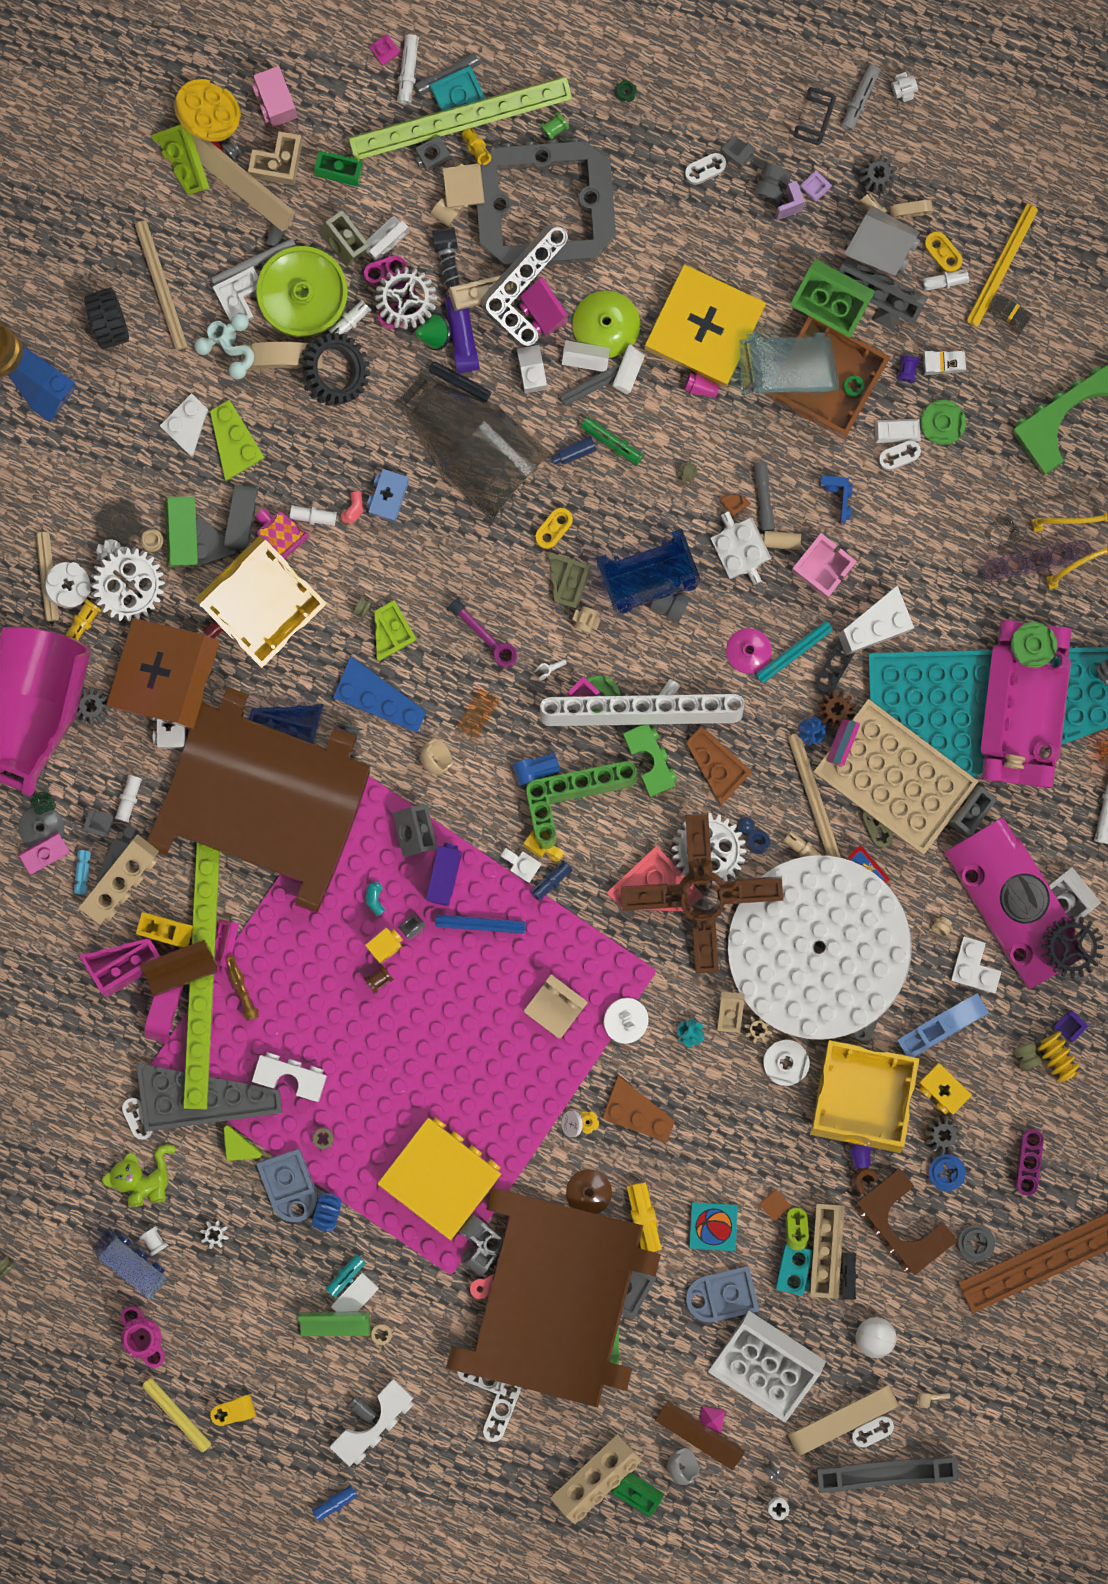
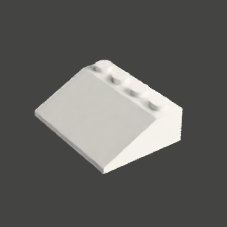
(767, 1366)

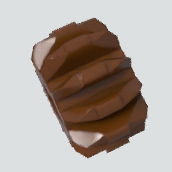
(830, 704)

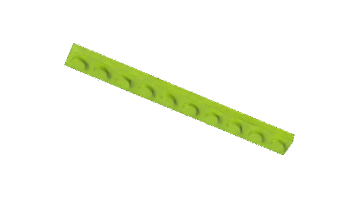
(460, 118)

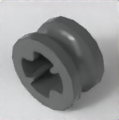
(231, 149)
(772, 1471)

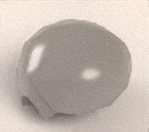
(691, 1469)

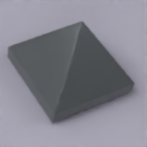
(886, 318)
(412, 926)

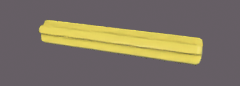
(176, 1415)

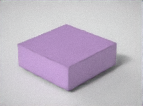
(815, 186)

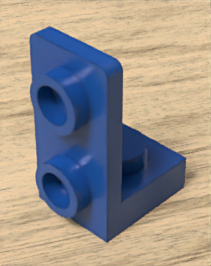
(832, 485)

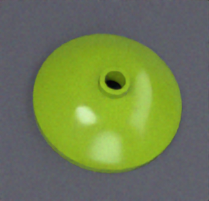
(619, 333)

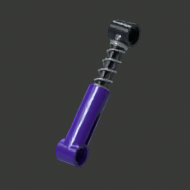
(460, 322)

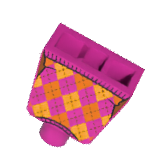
(281, 532)

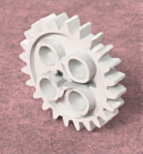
(113, 599)
(719, 833)

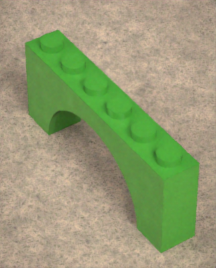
(1040, 431)

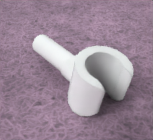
(548, 668)

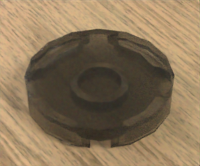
(119, 522)

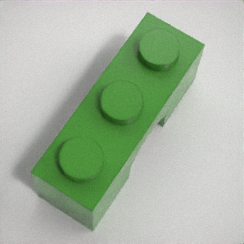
(644, 741)

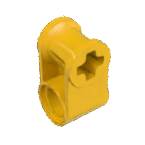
(237, 1409)

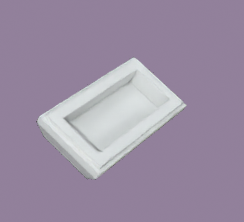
(628, 369)
(897, 430)

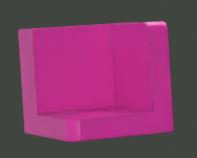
(583, 688)

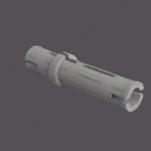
(861, 95)

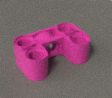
(383, 267)

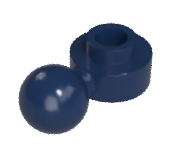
(746, 826)

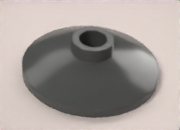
(27, 826)

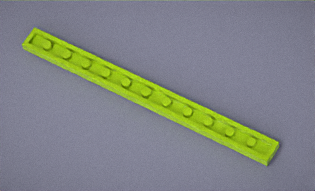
(202, 990)

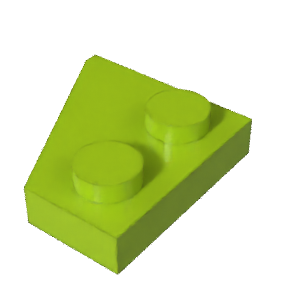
(391, 631)

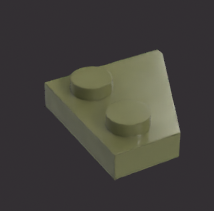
(568, 580)

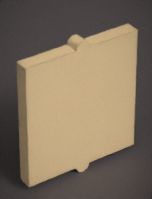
(463, 185)

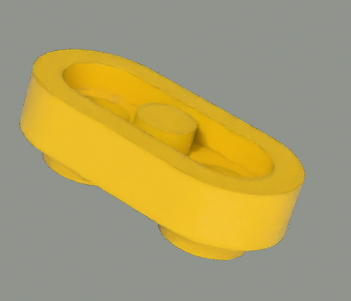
(944, 252)
(553, 528)

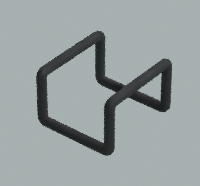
(830, 107)

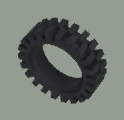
(312, 378)

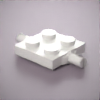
(741, 548)

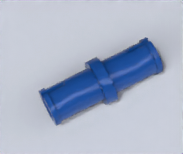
(334, 1503)

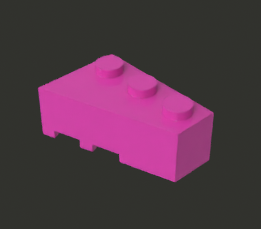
(120, 965)

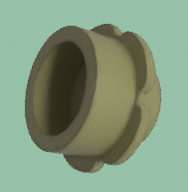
(687, 472)

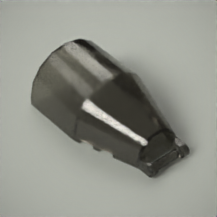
(472, 443)

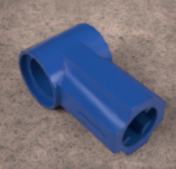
(531, 770)

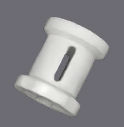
(153, 1241)
(773, 1503)

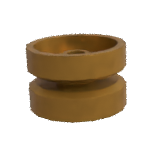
(10, 351)

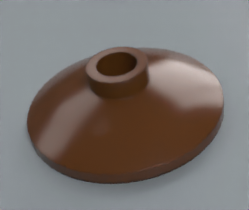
(589, 1179)

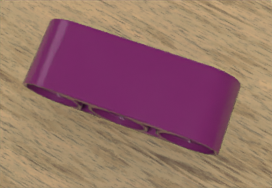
(1033, 1173)

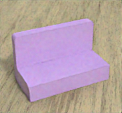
(795, 204)

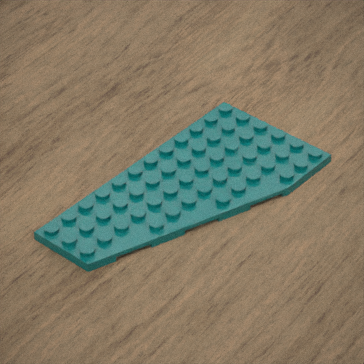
(946, 692)

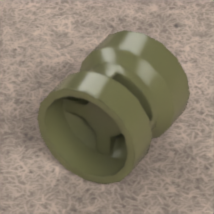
(1027, 1056)

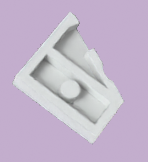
(186, 423)

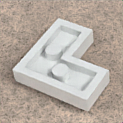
(234, 290)
(968, 967)

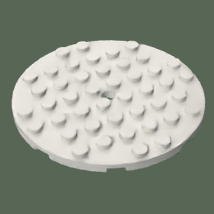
(863, 955)

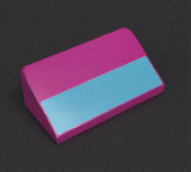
(843, 742)

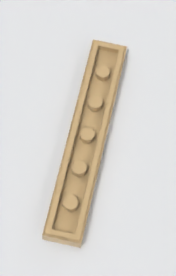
(244, 184)

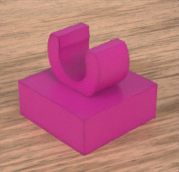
(384, 50)

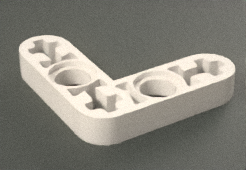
(497, 1388)

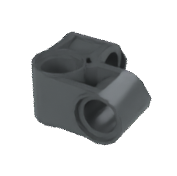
(479, 1256)

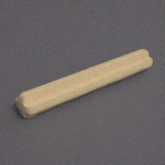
(45, 565)

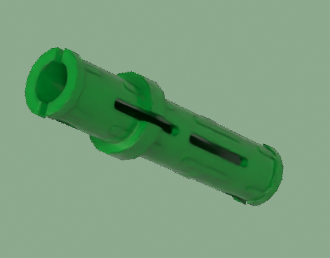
(634, 457)

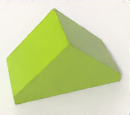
(238, 1147)

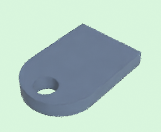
(288, 1183)
(725, 1295)

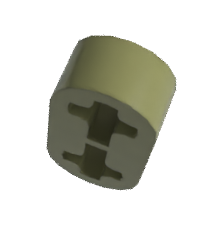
(872, 830)

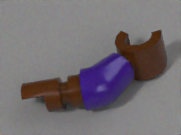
(861, 1161)

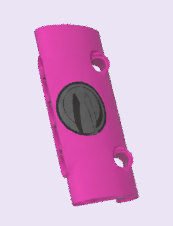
(1012, 899)

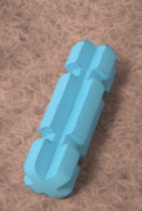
(82, 872)

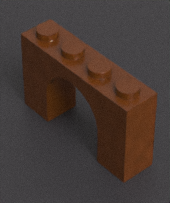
(876, 1206)

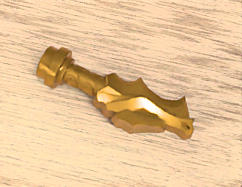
(237, 981)

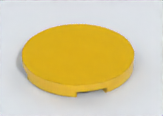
(207, 110)

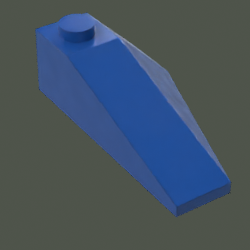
(42, 385)

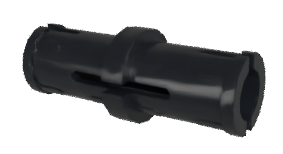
(849, 1276)

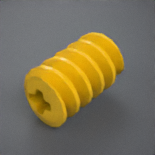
(1059, 1057)

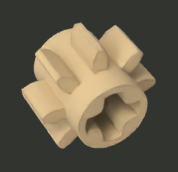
(586, 619)
(752, 1032)

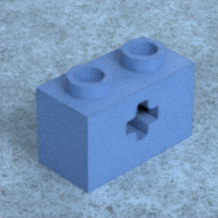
(387, 509)

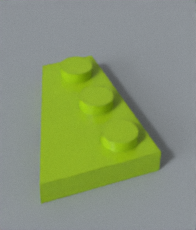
(182, 152)
(234, 441)

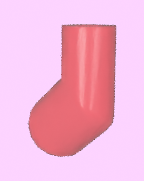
(355, 509)

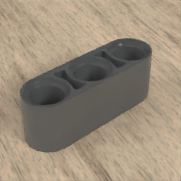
(241, 517)

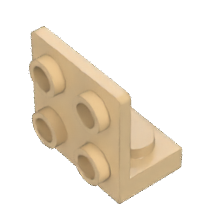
(555, 1006)

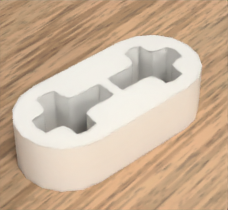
(703, 164)
(897, 450)
(132, 1121)
(875, 1436)

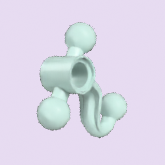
(238, 322)

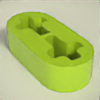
(801, 1229)

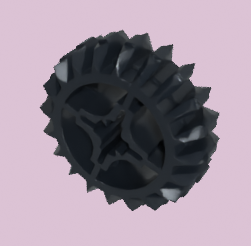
(1089, 959)

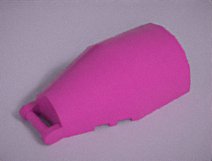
(38, 699)

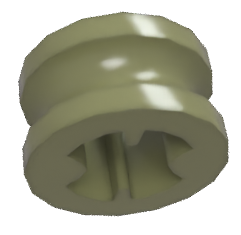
(362, 607)
(316, 1138)
(5, 1267)

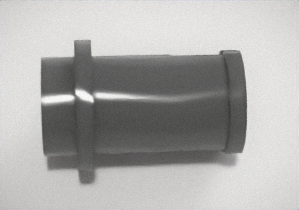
(362, 1409)

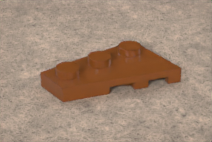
(636, 1112)

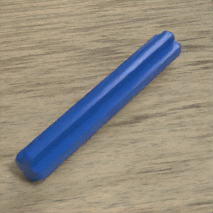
(480, 924)

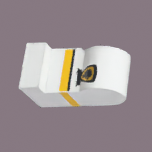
(943, 362)

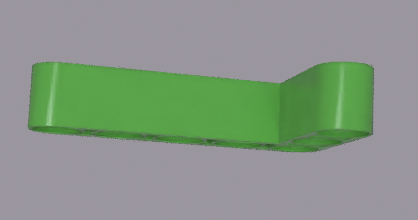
(572, 791)

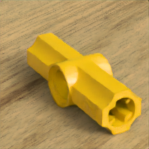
(644, 1214)

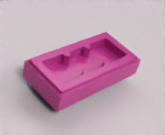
(44, 853)
(225, 941)

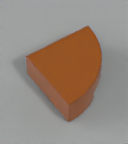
(734, 503)

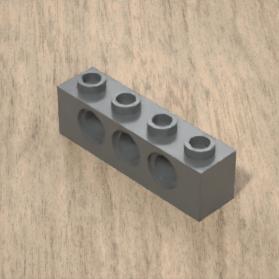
(889, 293)

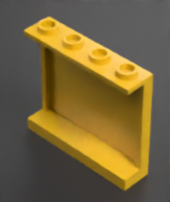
(440, 1177)

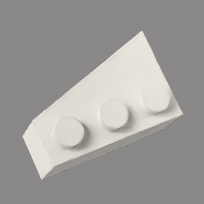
(879, 623)

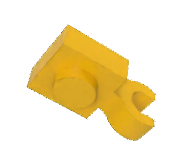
(553, 853)

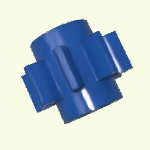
(811, 730)

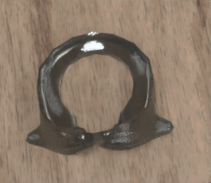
(1003, 521)

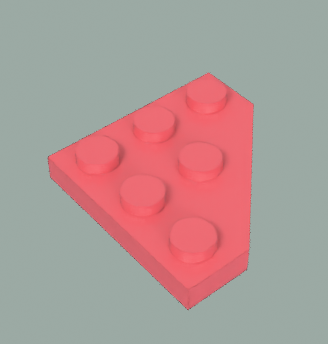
(654, 869)

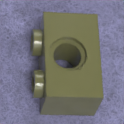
(344, 238)

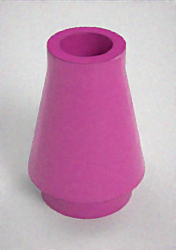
(700, 385)

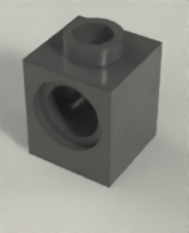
(437, 145)

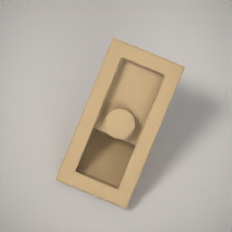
(730, 1012)

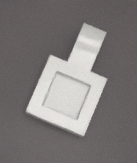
(523, 866)

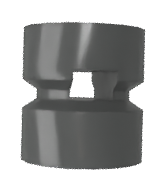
(772, 184)
(672, 606)

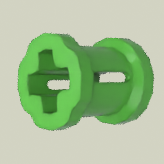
(554, 126)

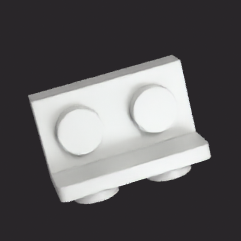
(386, 238)

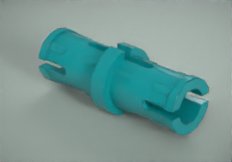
(345, 1275)

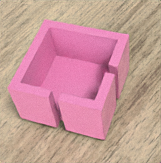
(274, 94)
(822, 567)

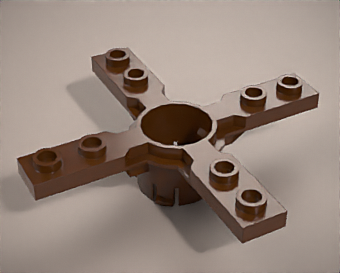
(700, 872)

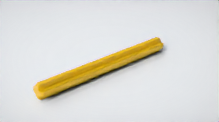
(1002, 265)

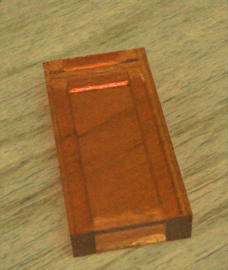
(478, 713)

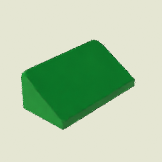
(638, 1494)

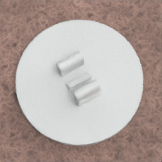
(625, 1020)

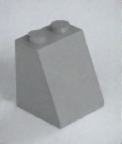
(883, 242)

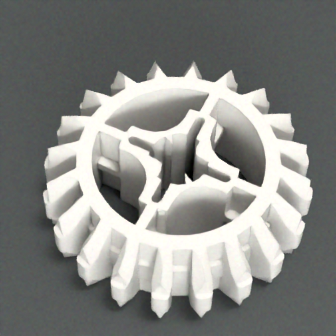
(395, 294)

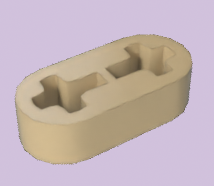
(911, 209)

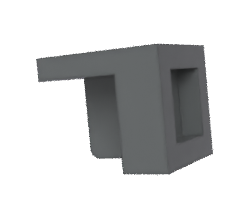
(737, 152)
(98, 823)

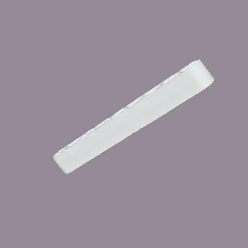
(632, 716)

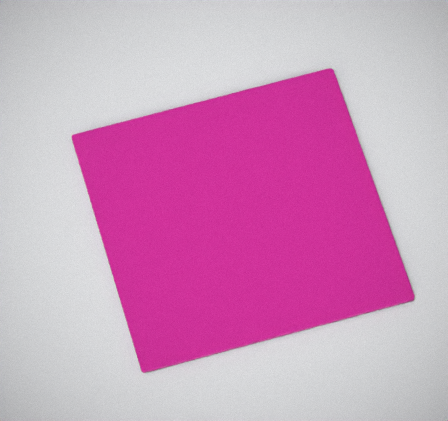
(429, 1044)

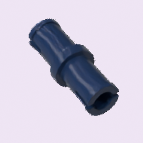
(551, 880)

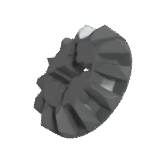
(983, 1251)

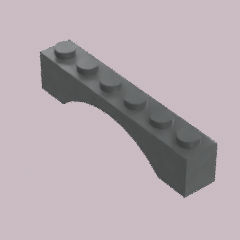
(883, 1473)

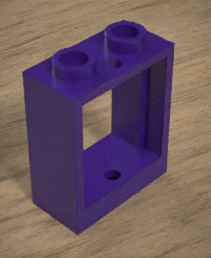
(444, 874)

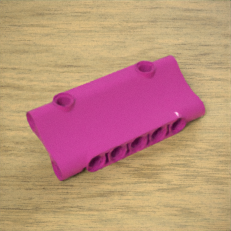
(1024, 712)

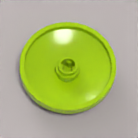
(302, 291)

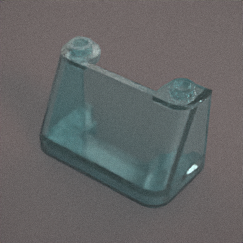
(788, 365)

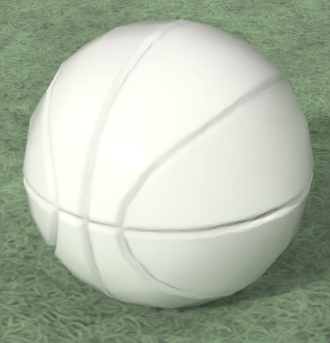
(876, 1337)

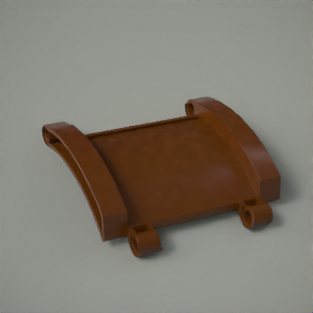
(264, 796)
(556, 1300)

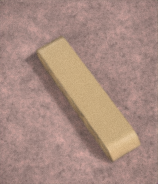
(844, 1420)

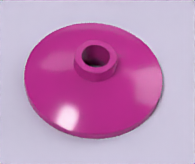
(748, 662)

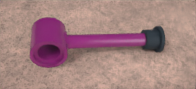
(458, 608)

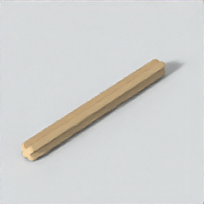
(161, 285)
(813, 795)

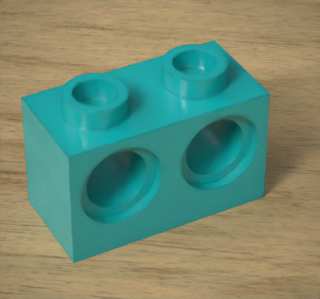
(788, 1268)

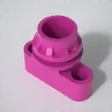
(133, 1341)

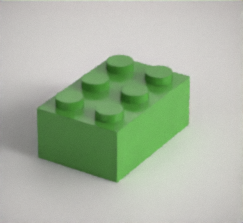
(832, 298)

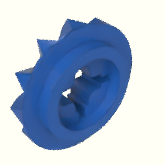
(957, 1176)

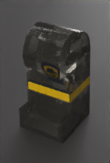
(1011, 312)

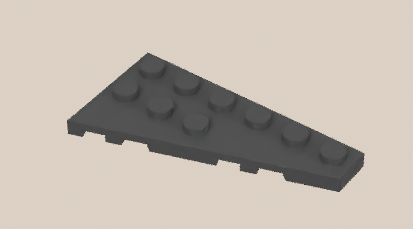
(227, 1100)

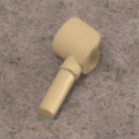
(925, 1398)

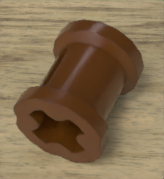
(378, 979)

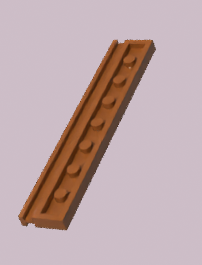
(1036, 1264)

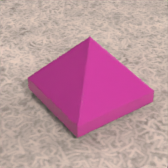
(712, 1418)

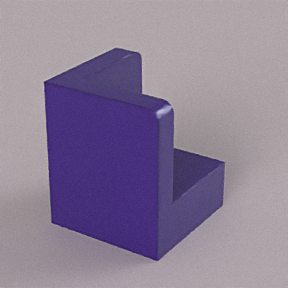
(1070, 1026)

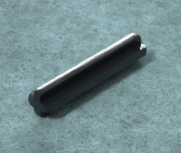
(460, 381)

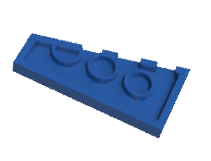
(373, 695)

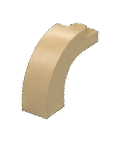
(278, 355)

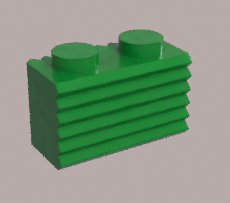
(338, 168)

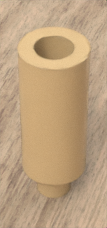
(782, 540)

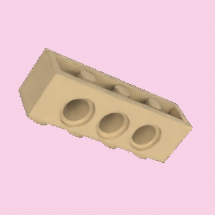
(137, 850)
(827, 1251)
(584, 1480)

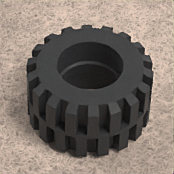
(106, 318)

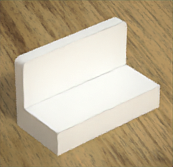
(585, 356)

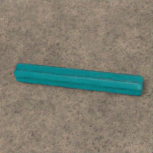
(794, 652)

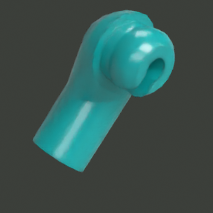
(372, 896)

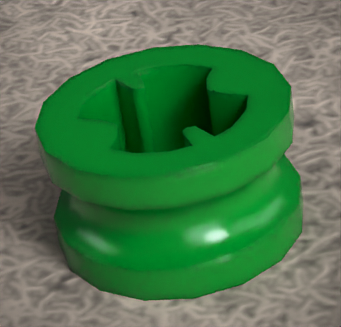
(848, 391)

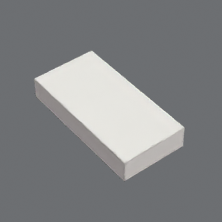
(356, 1295)

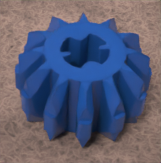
(326, 1212)

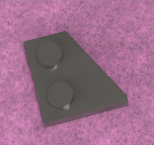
(210, 544)

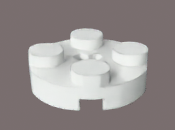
(62, 597)
(775, 1070)

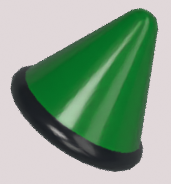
(434, 332)

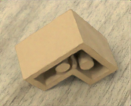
(282, 164)

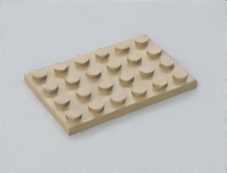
(899, 779)

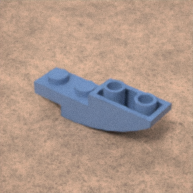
(943, 1026)

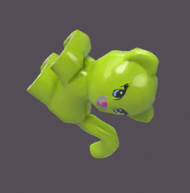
(128, 1177)

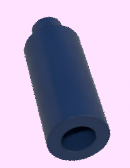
(574, 451)

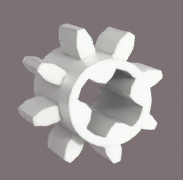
(904, 87)
(109, 546)
(213, 1241)

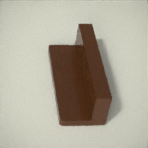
(179, 968)

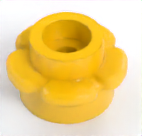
(594, 1123)

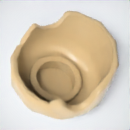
(439, 749)

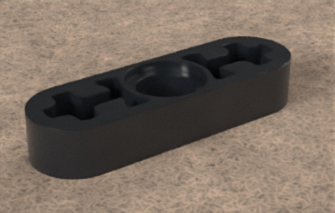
(823, 674)

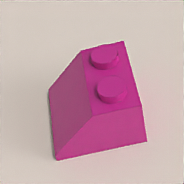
(543, 308)

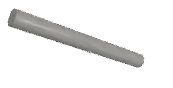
(254, 261)

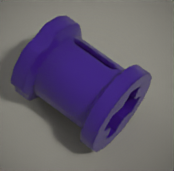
(907, 369)

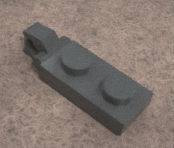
(116, 849)

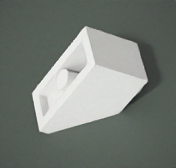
(532, 369)

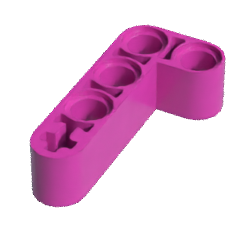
(162, 1013)

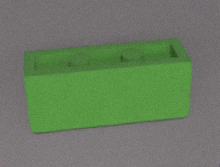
(181, 531)
(335, 1323)

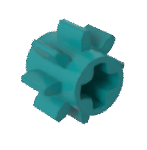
(690, 1033)

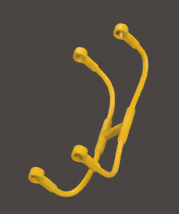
(1037, 526)

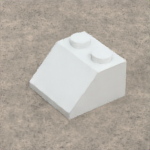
(1074, 895)

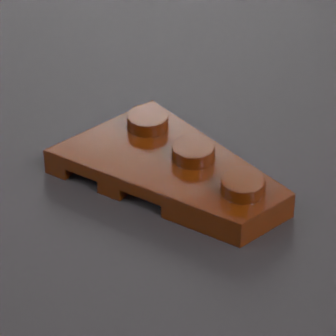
(718, 764)

